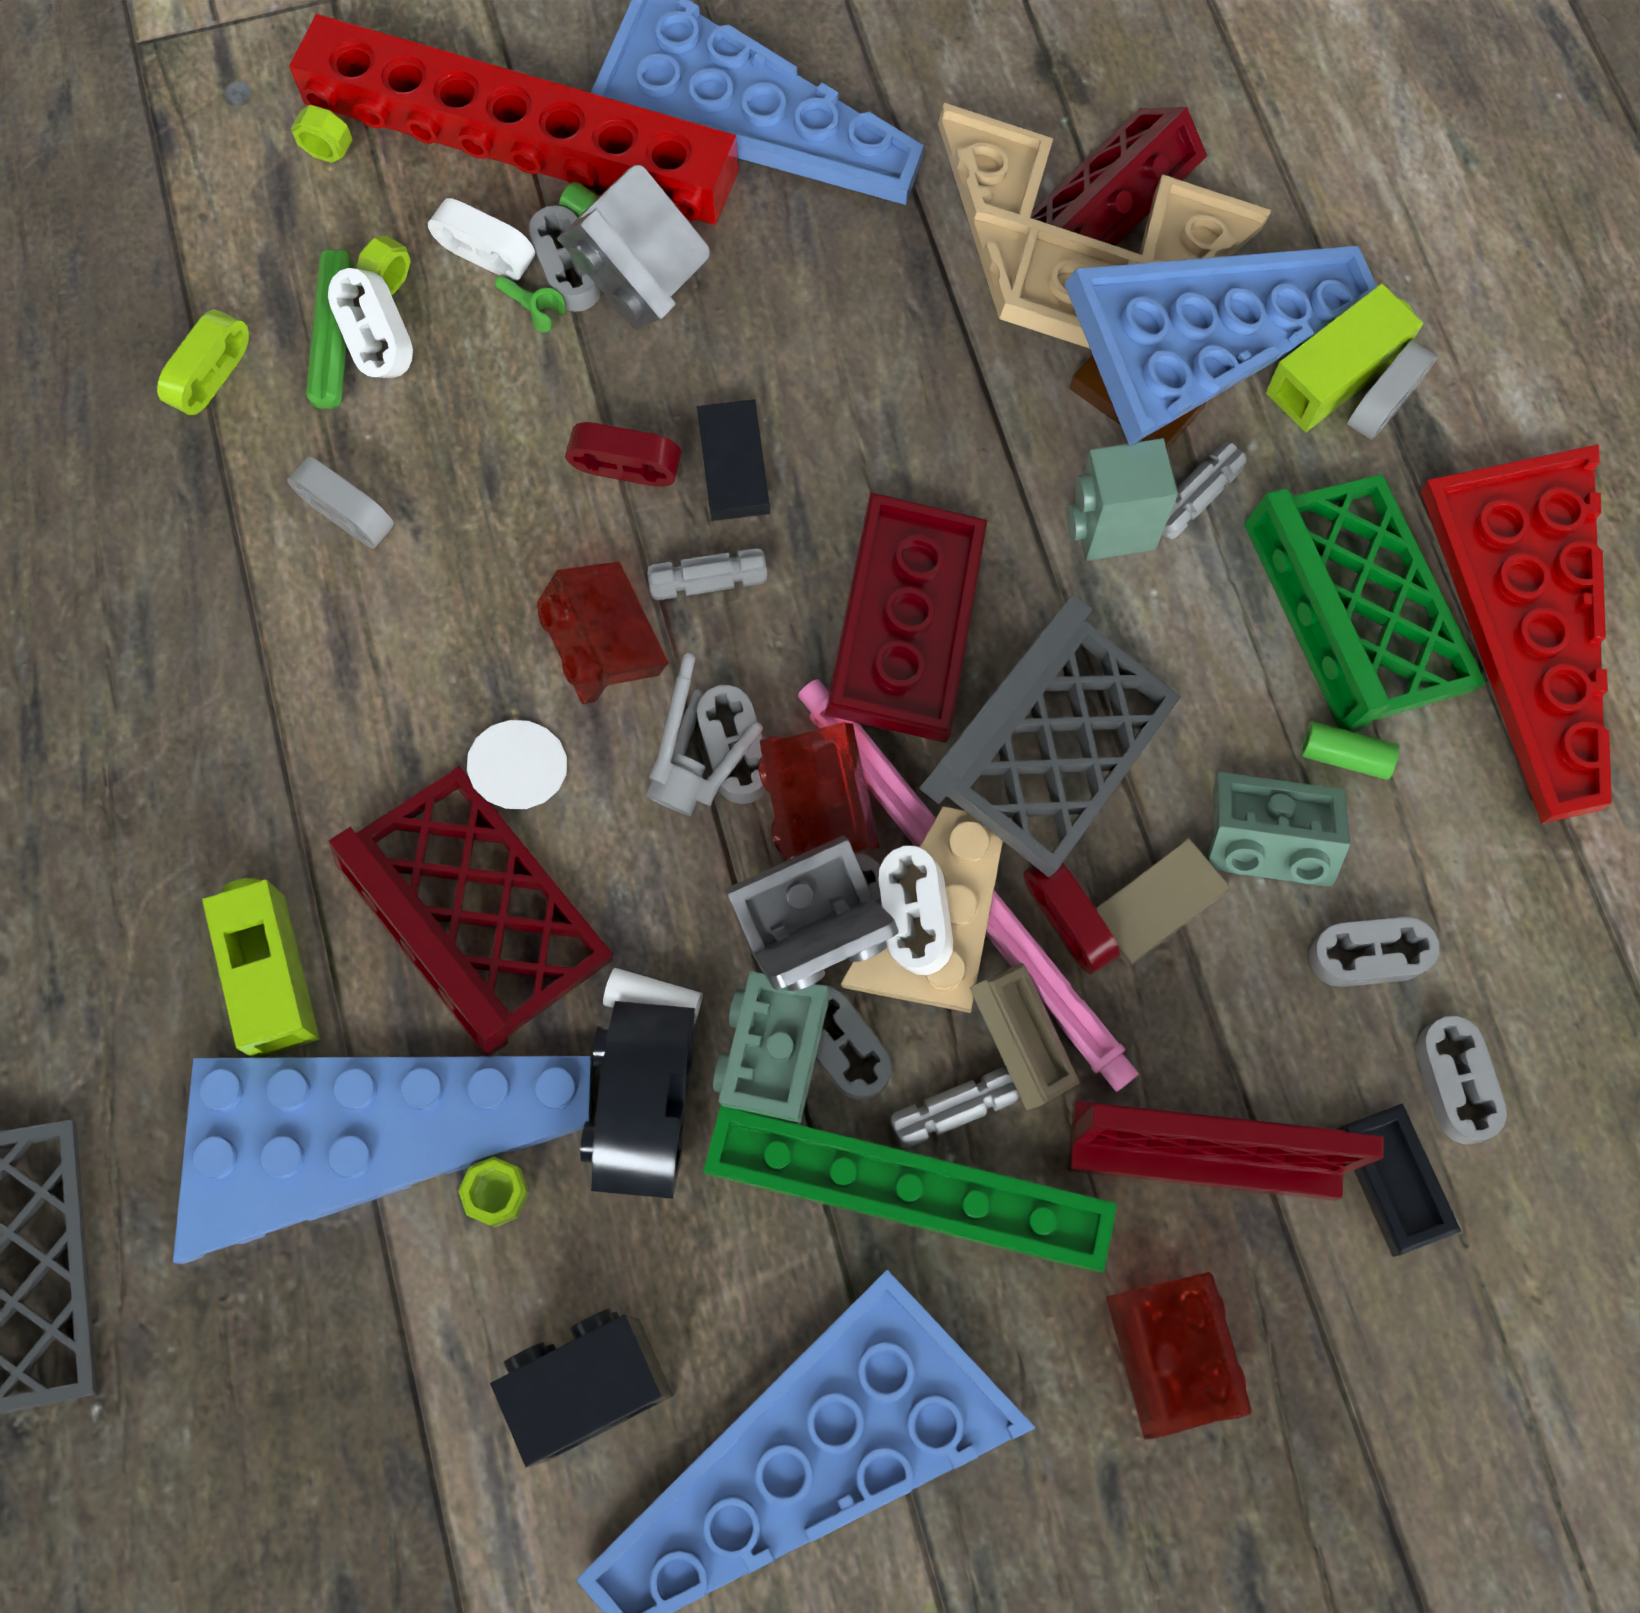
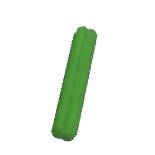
(327, 341)

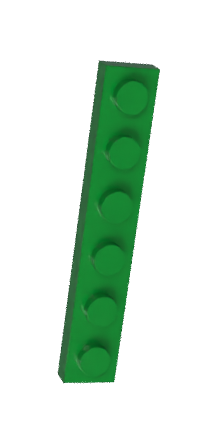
(911, 1189)

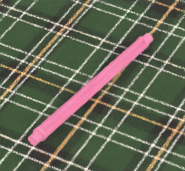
(1003, 926)

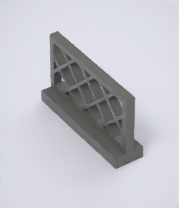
(1005, 715)
(73, 1239)

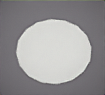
(516, 764)

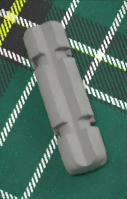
(1204, 486)
(707, 574)
(954, 1107)

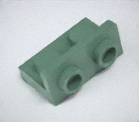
(1278, 829)
(771, 1048)

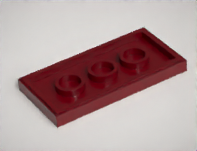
(907, 618)

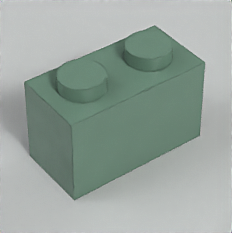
(1122, 499)

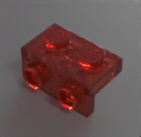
(599, 629)
(817, 790)
(1179, 1355)

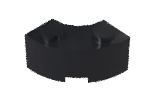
(640, 1099)

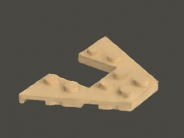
(1030, 260)

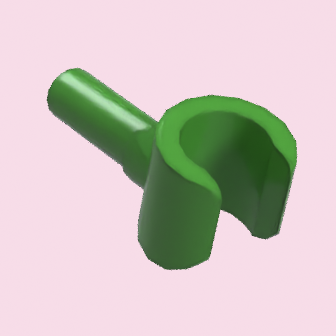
(534, 301)

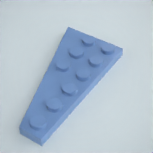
(723, 79)
(329, 1133)
(836, 1436)

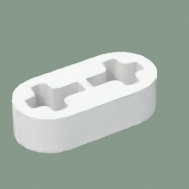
(481, 239)
(370, 323)
(931, 908)

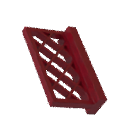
(426, 942)
(1216, 1150)

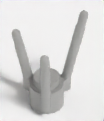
(676, 778)

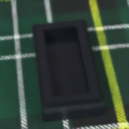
(733, 460)
(1403, 1184)

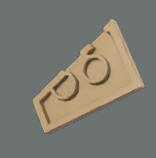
(970, 866)

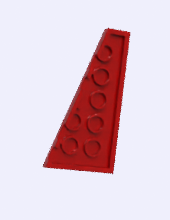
(1535, 603)

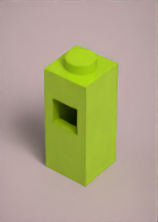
(1343, 357)
(260, 968)

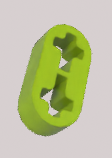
(203, 362)

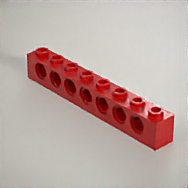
(511, 116)

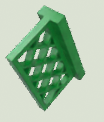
(1323, 611)

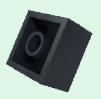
(580, 1389)

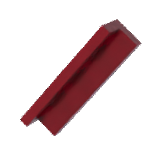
(1119, 178)

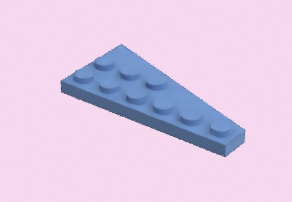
(1199, 326)

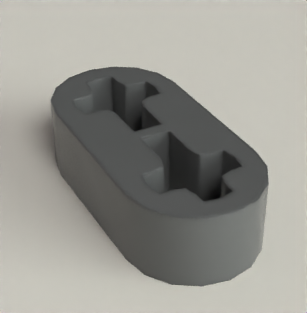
(863, 1043)

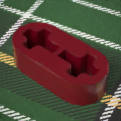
(623, 454)
(1073, 917)

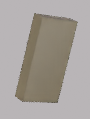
(1161, 901)
(1025, 1036)

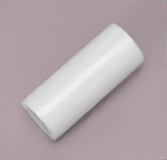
(636, 988)

